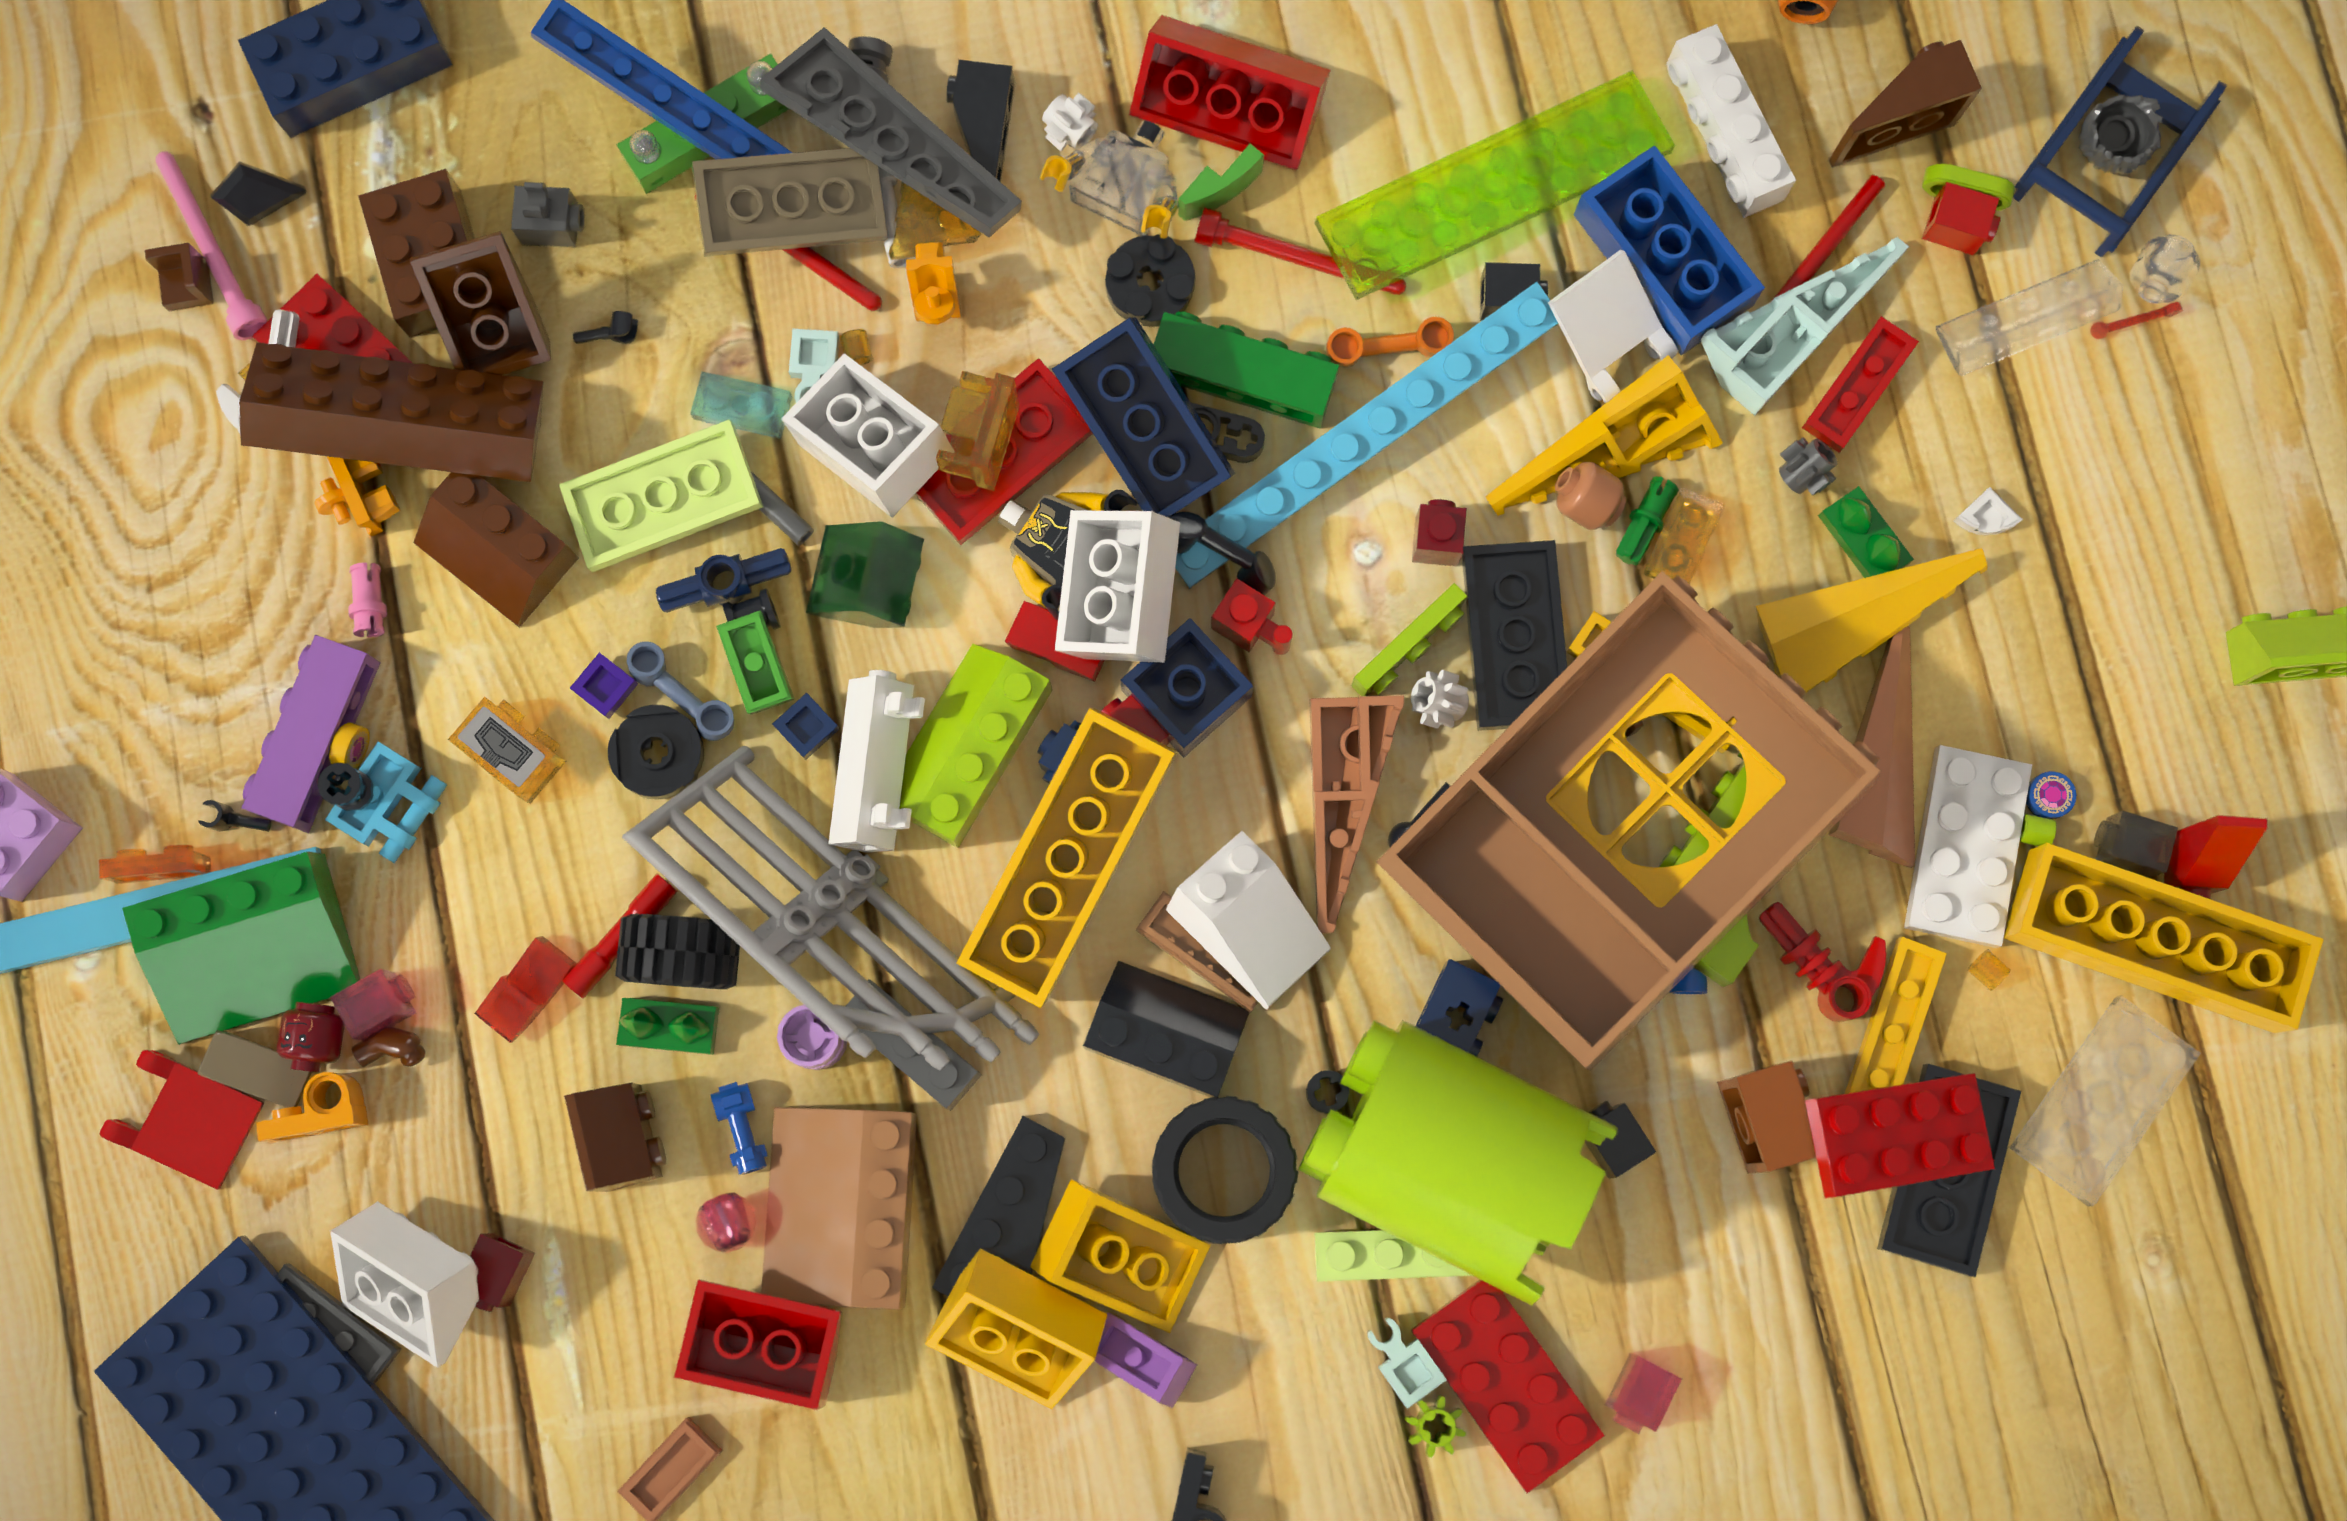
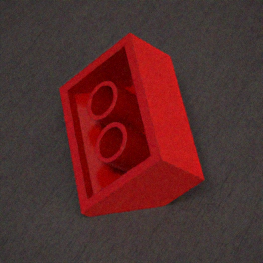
(759, 1345)

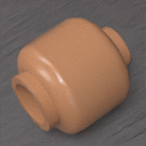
(1590, 496)

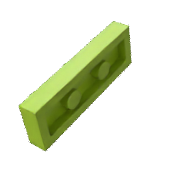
(1411, 642)

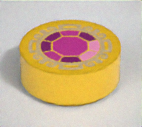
(349, 745)

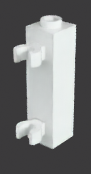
(873, 763)

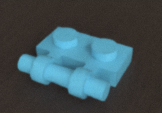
(391, 780)

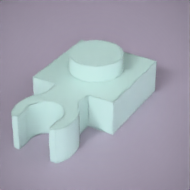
(811, 356)
(1409, 1367)

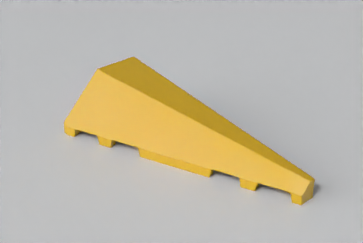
(1638, 426)
(1830, 627)

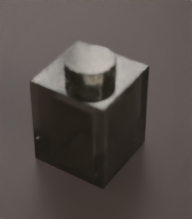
(2135, 843)

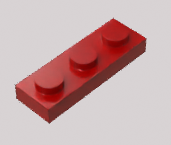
(1860, 384)

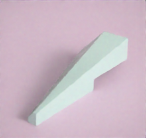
(1769, 344)

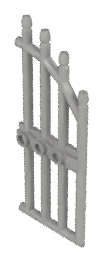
(814, 913)

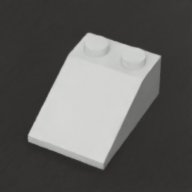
(1249, 920)

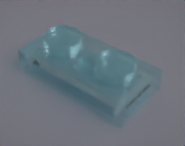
(745, 403)

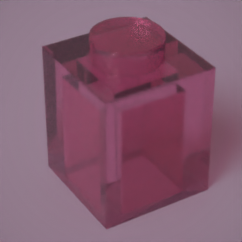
(374, 1003)
(1642, 1394)

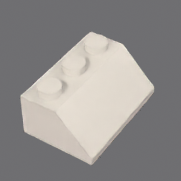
(404, 1281)

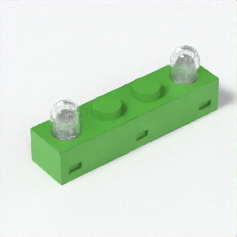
(660, 154)

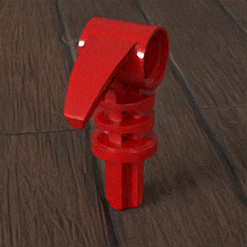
(1820, 971)

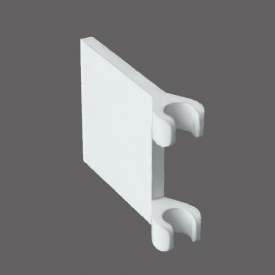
(1606, 318)

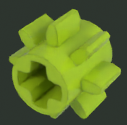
(1441, 1439)

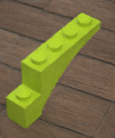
(1735, 949)

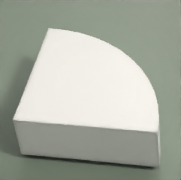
(1988, 515)

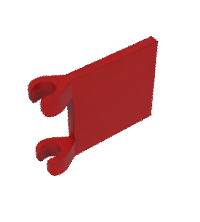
(193, 1123)

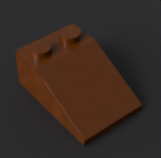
(1918, 102)
(482, 306)

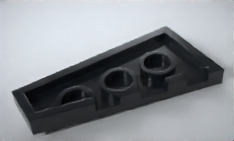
(1012, 1205)

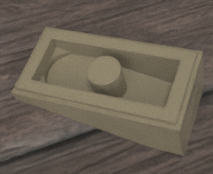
(253, 1069)

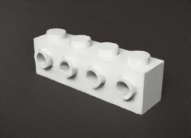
(1730, 121)

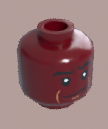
(310, 1036)

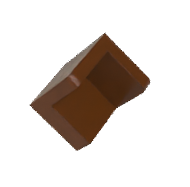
(182, 276)

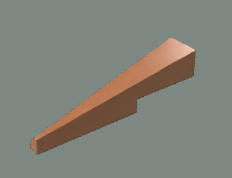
(1347, 760)
(1886, 812)

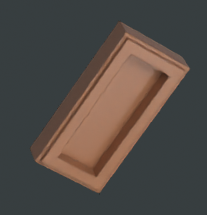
(669, 1470)

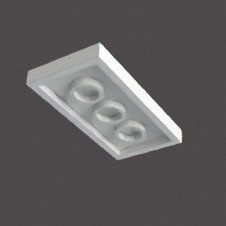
(1968, 846)

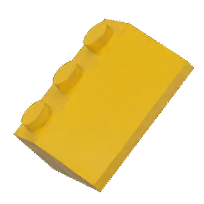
(1017, 1329)

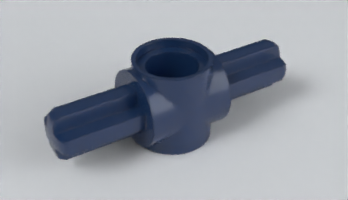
(700, 586)

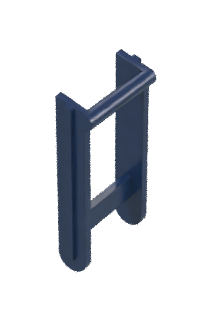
(2127, 82)

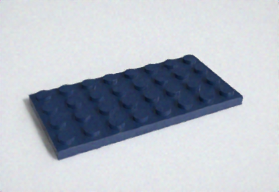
(272, 1410)

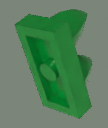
(1865, 535)
(667, 1026)

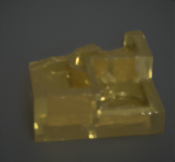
(926, 222)

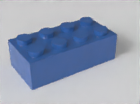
(1673, 245)

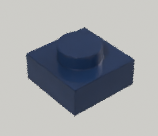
(806, 726)

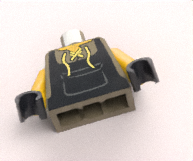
(1043, 537)

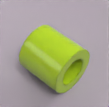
(2037, 830)

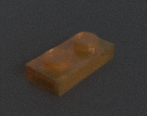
(137, 866)

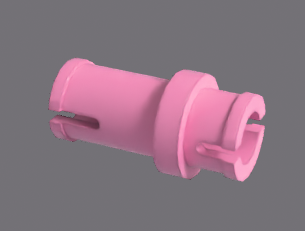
(367, 605)

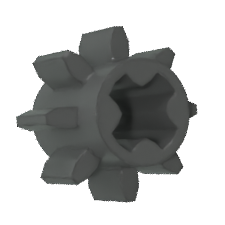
(1808, 466)

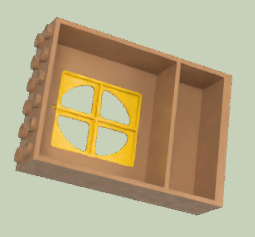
(1552, 901)

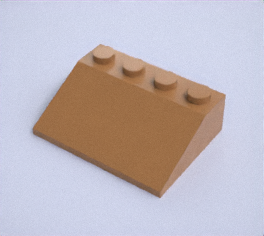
(839, 1207)

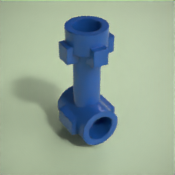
(733, 1103)

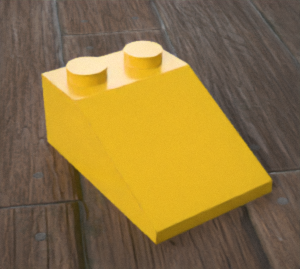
(1119, 1256)

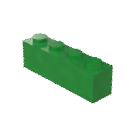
(1246, 369)

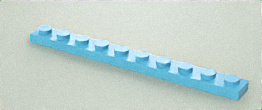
(1373, 428)

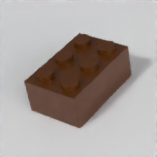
(407, 223)

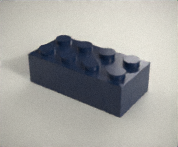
(342, 58)
(1143, 419)

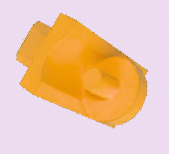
(933, 284)
(367, 508)

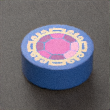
(2051, 795)

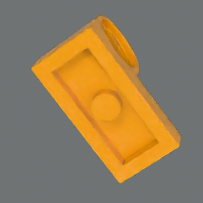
(318, 1116)

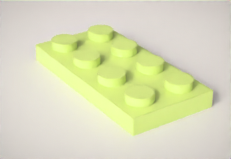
(660, 495)

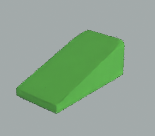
(755, 663)

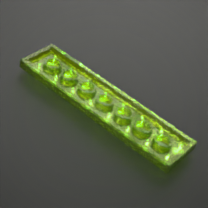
(1491, 185)

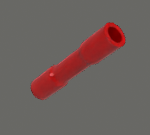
(601, 957)

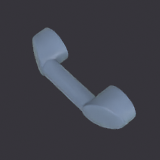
(648, 668)

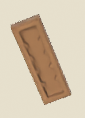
(1176, 941)

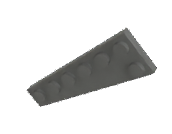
(868, 115)

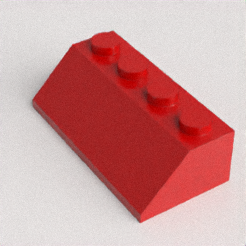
(1228, 91)

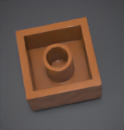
(1769, 1116)

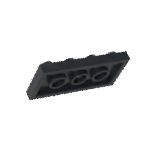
(1512, 627)
(1949, 1217)

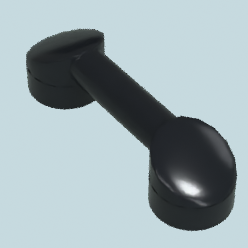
(1255, 568)

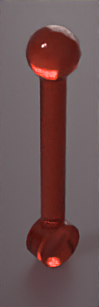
(2100, 329)

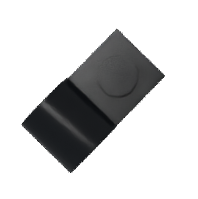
(1194, 1481)

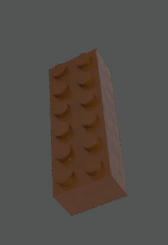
(391, 412)

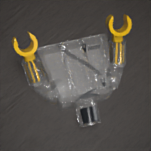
(1121, 179)

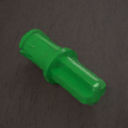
(1646, 521)

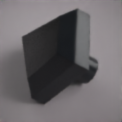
(255, 193)

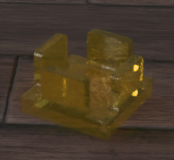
(981, 424)

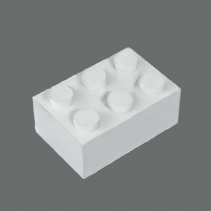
(867, 434)
(1117, 585)

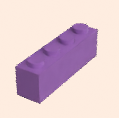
(323, 698)

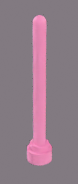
(243, 316)

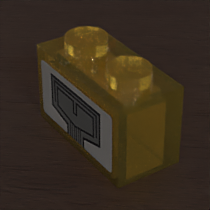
(507, 749)

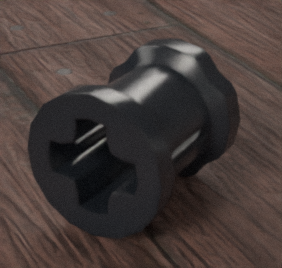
(762, 602)
(333, 792)

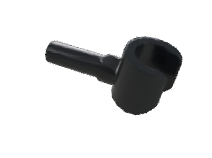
(621, 330)
(227, 818)

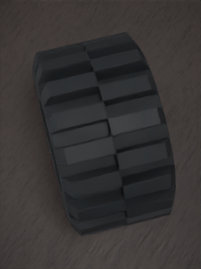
(676, 952)

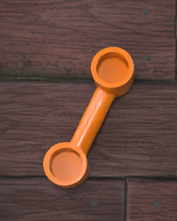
(1347, 346)

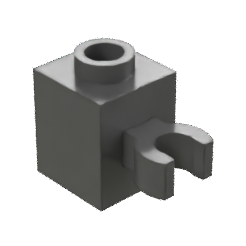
(546, 215)

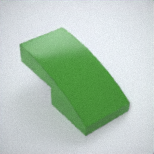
(1214, 190)

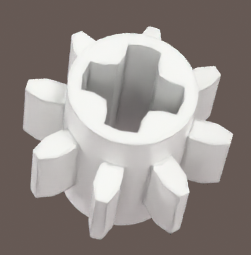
(1070, 121)
(1439, 699)

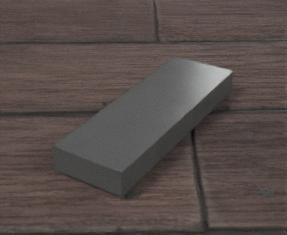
(351, 1333)

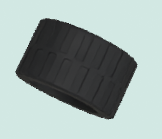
(1281, 1160)

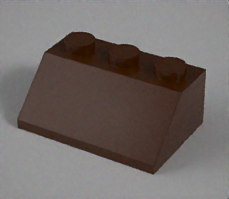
(492, 545)

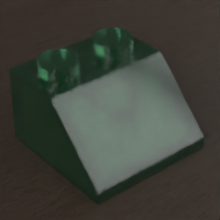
(865, 574)

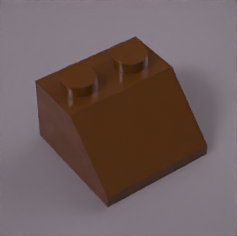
(615, 1136)

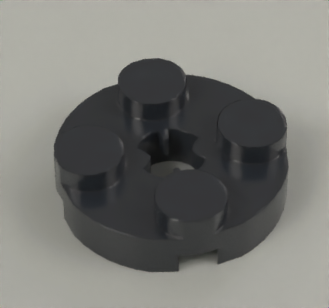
(1146, 255)
(637, 734)

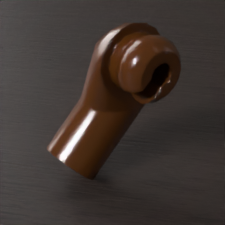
(390, 1042)

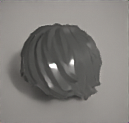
(2121, 133)

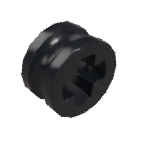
(1314, 1084)

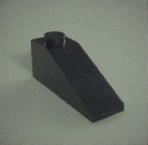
(982, 109)

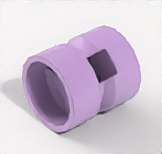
(809, 1040)

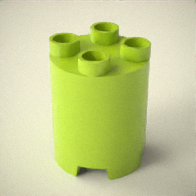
(1457, 1157)

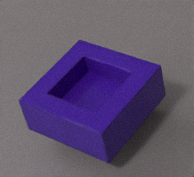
(604, 685)

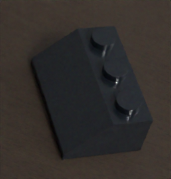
(1166, 1029)

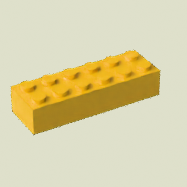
(1066, 857)
(2163, 938)

